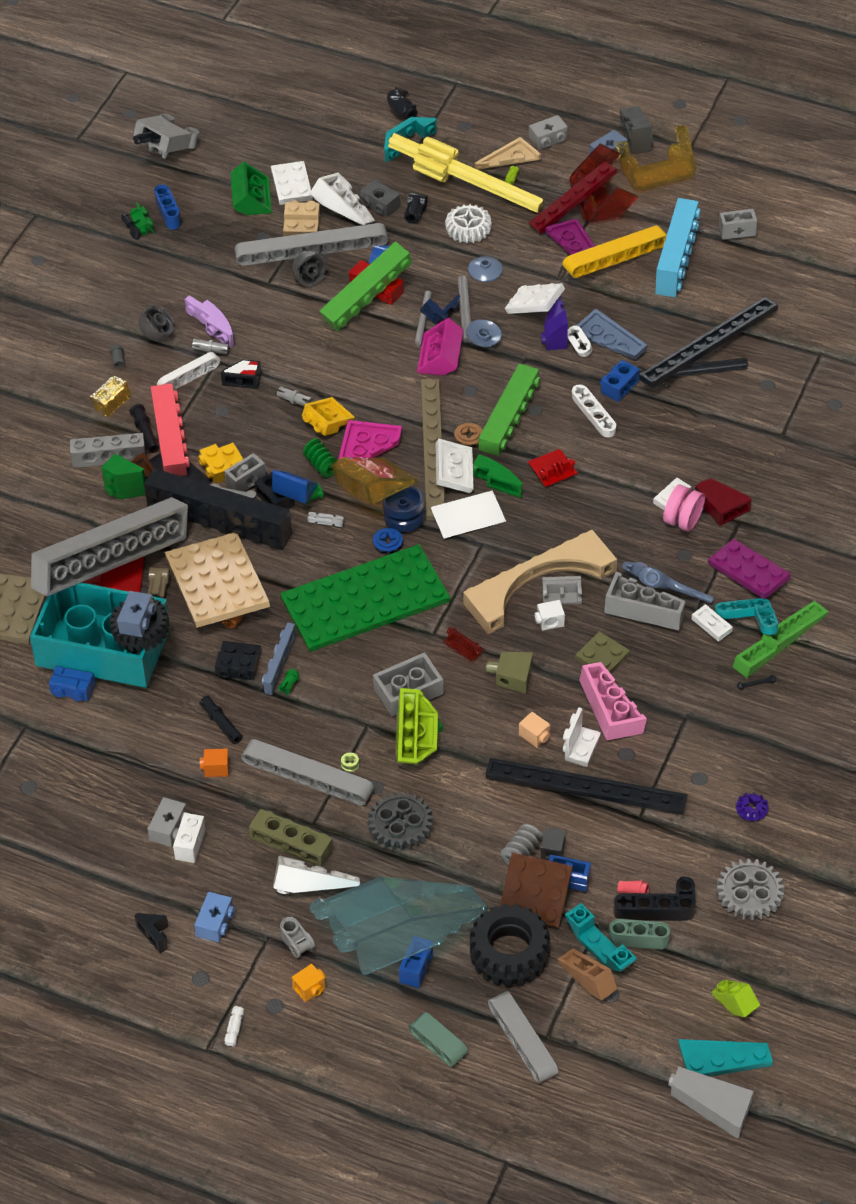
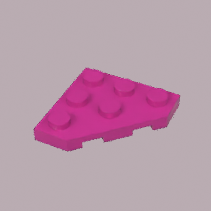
(369, 439)

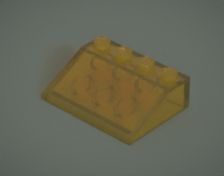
(371, 477)

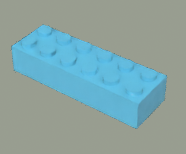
(677, 248)

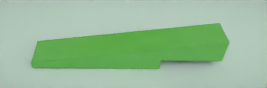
(771, 645)

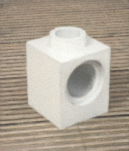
(550, 615)

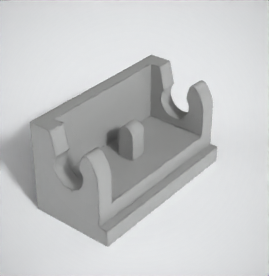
(565, 589)

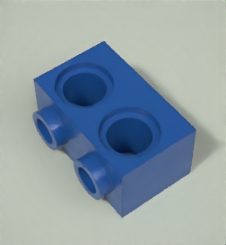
(619, 380)
(414, 968)

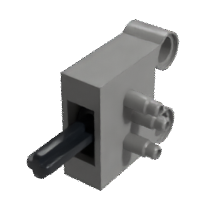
(164, 135)

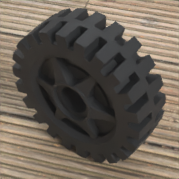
(156, 632)

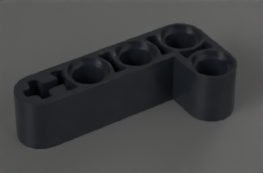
(630, 904)

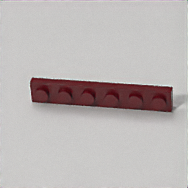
(573, 197)

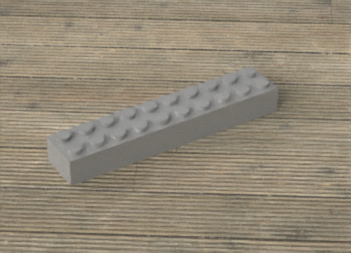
(108, 546)

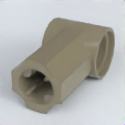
(158, 580)

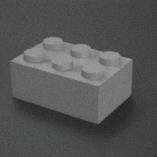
(411, 674)

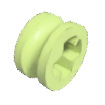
(349, 767)

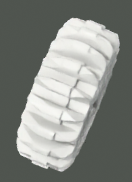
(468, 223)

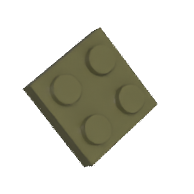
(603, 650)

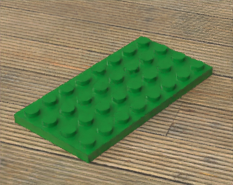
(364, 597)

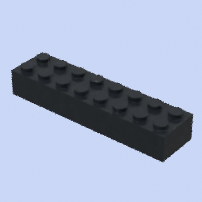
(222, 508)

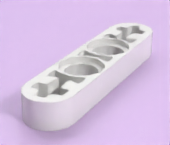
(206, 364)
(590, 412)

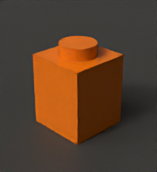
(215, 763)

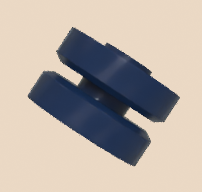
(404, 509)

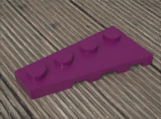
(570, 236)

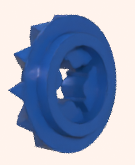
(380, 537)

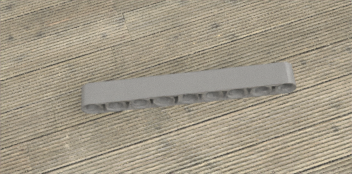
(319, 242)

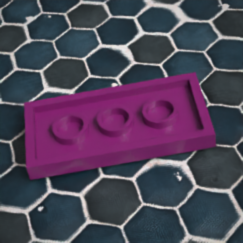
(749, 568)

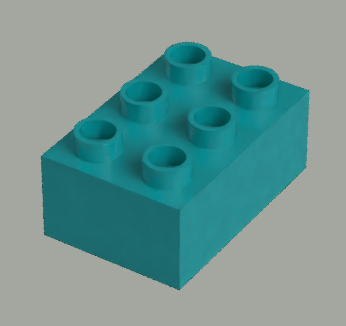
(77, 635)

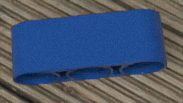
(167, 206)

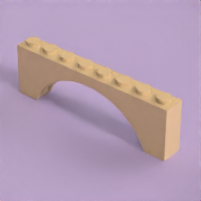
(581, 554)

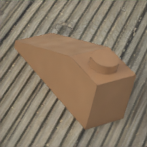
(589, 973)

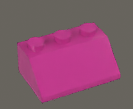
(440, 349)

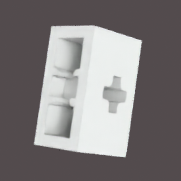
(189, 837)

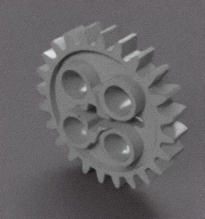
(750, 889)

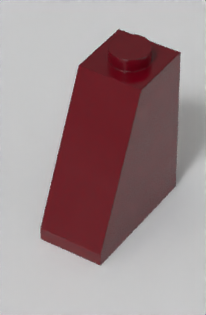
(723, 501)

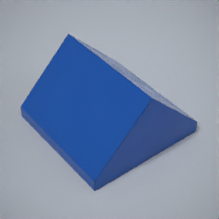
(292, 486)

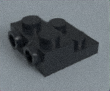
(237, 660)

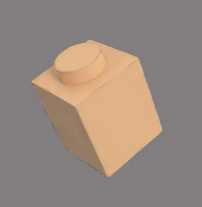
(534, 729)

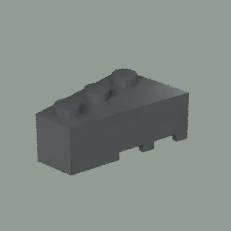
(636, 130)

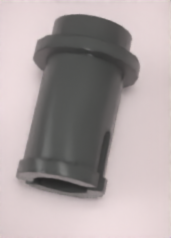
(117, 354)

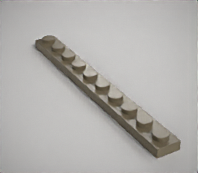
(431, 432)

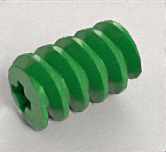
(319, 457)

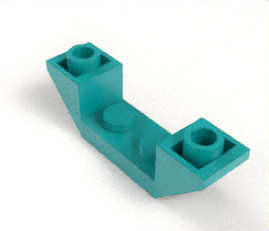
(421, 125)
(582, 924)

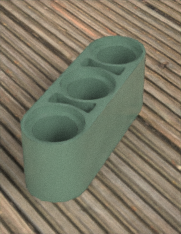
(648, 929)
(438, 1039)

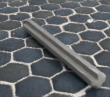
(464, 305)

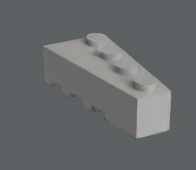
(643, 604)

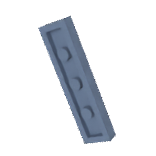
(281, 653)

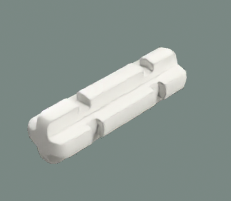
(234, 1026)

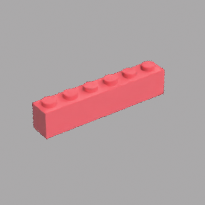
(169, 429)

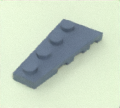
(610, 335)

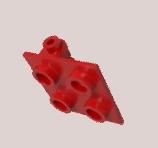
(553, 467)

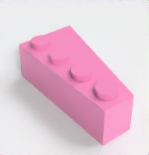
(611, 707)

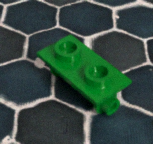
(141, 219)

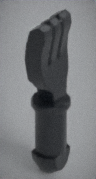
(134, 231)

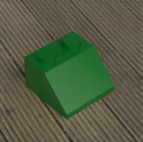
(123, 478)

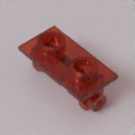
(462, 644)

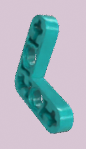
(757, 607)

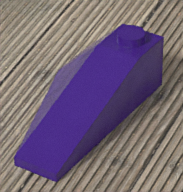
(555, 327)

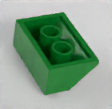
(250, 190)

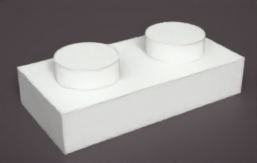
(662, 498)
(712, 623)

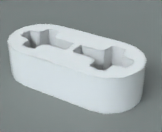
(582, 339)

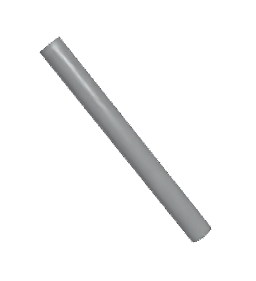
(422, 321)

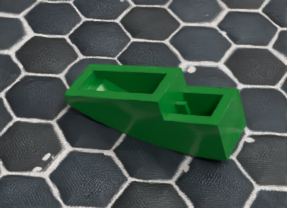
(497, 476)

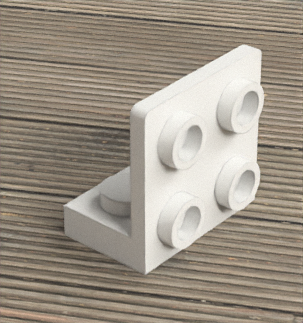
(579, 741)

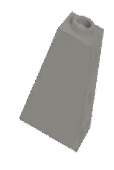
(713, 1099)

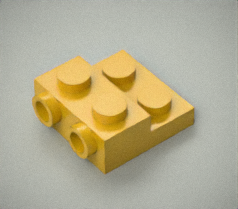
(326, 415)
(218, 460)

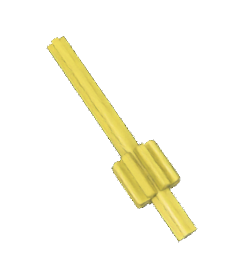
(441, 160)

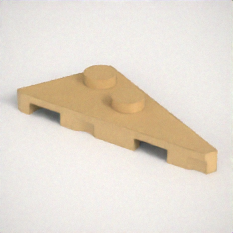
(512, 153)

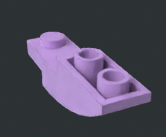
(212, 317)

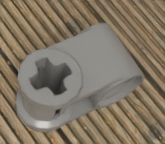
(296, 940)

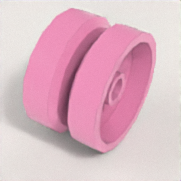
(684, 508)

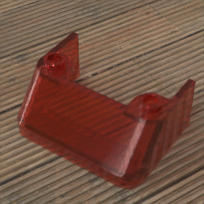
(599, 204)

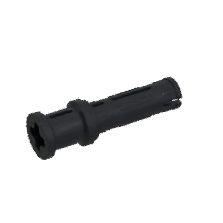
(142, 422)

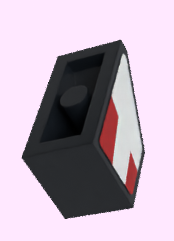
(242, 374)

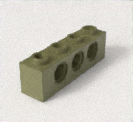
(281, 839)

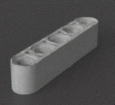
(523, 1037)

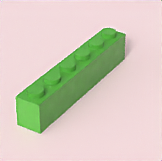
(366, 286)
(509, 410)

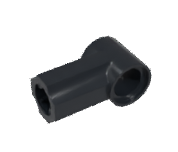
(416, 203)

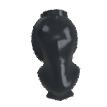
(400, 104)

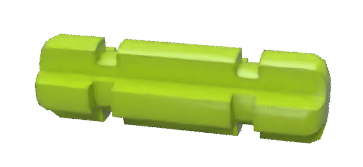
(511, 175)

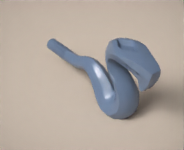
(657, 579)

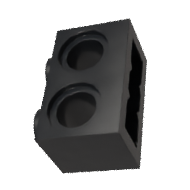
(263, 490)

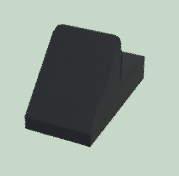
(152, 928)

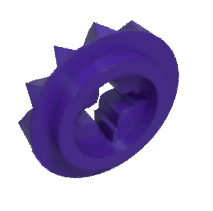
(747, 812)

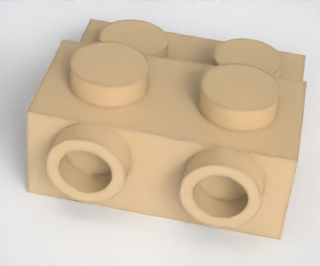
(301, 217)

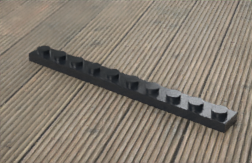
(708, 342)
(586, 786)

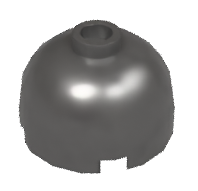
(309, 268)
(156, 323)

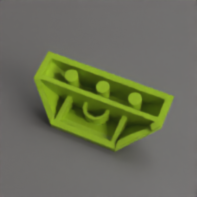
(415, 727)

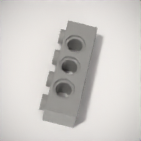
(99, 450)

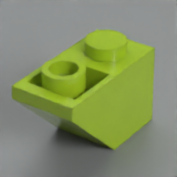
(736, 997)

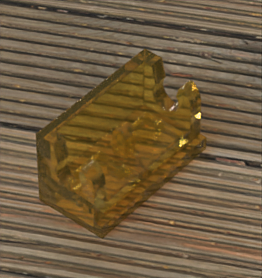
(110, 395)

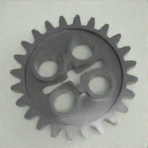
(400, 820)

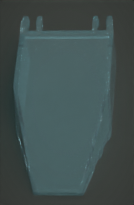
(396, 917)

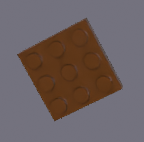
(537, 885)

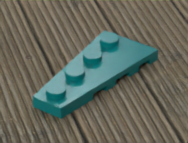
(723, 1057)

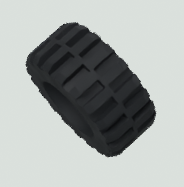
(509, 967)

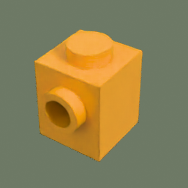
(309, 982)

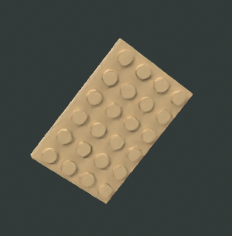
(216, 579)

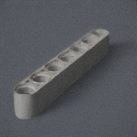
(307, 772)

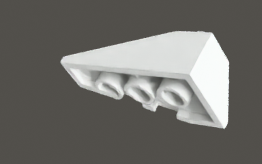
(336, 194)
(295, 877)

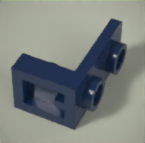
(435, 313)

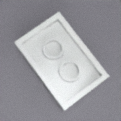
(291, 182)
(534, 298)
(454, 466)

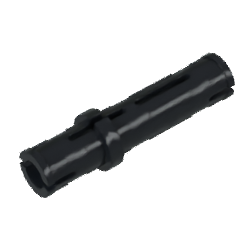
(216, 713)

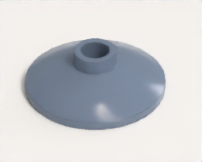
(485, 269)
(483, 333)

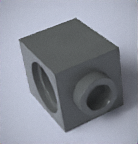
(552, 843)

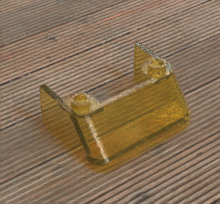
(677, 167)

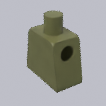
(512, 670)

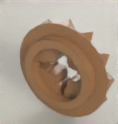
(462, 431)

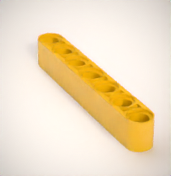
(614, 251)

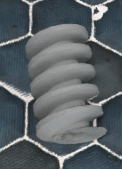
(522, 842)

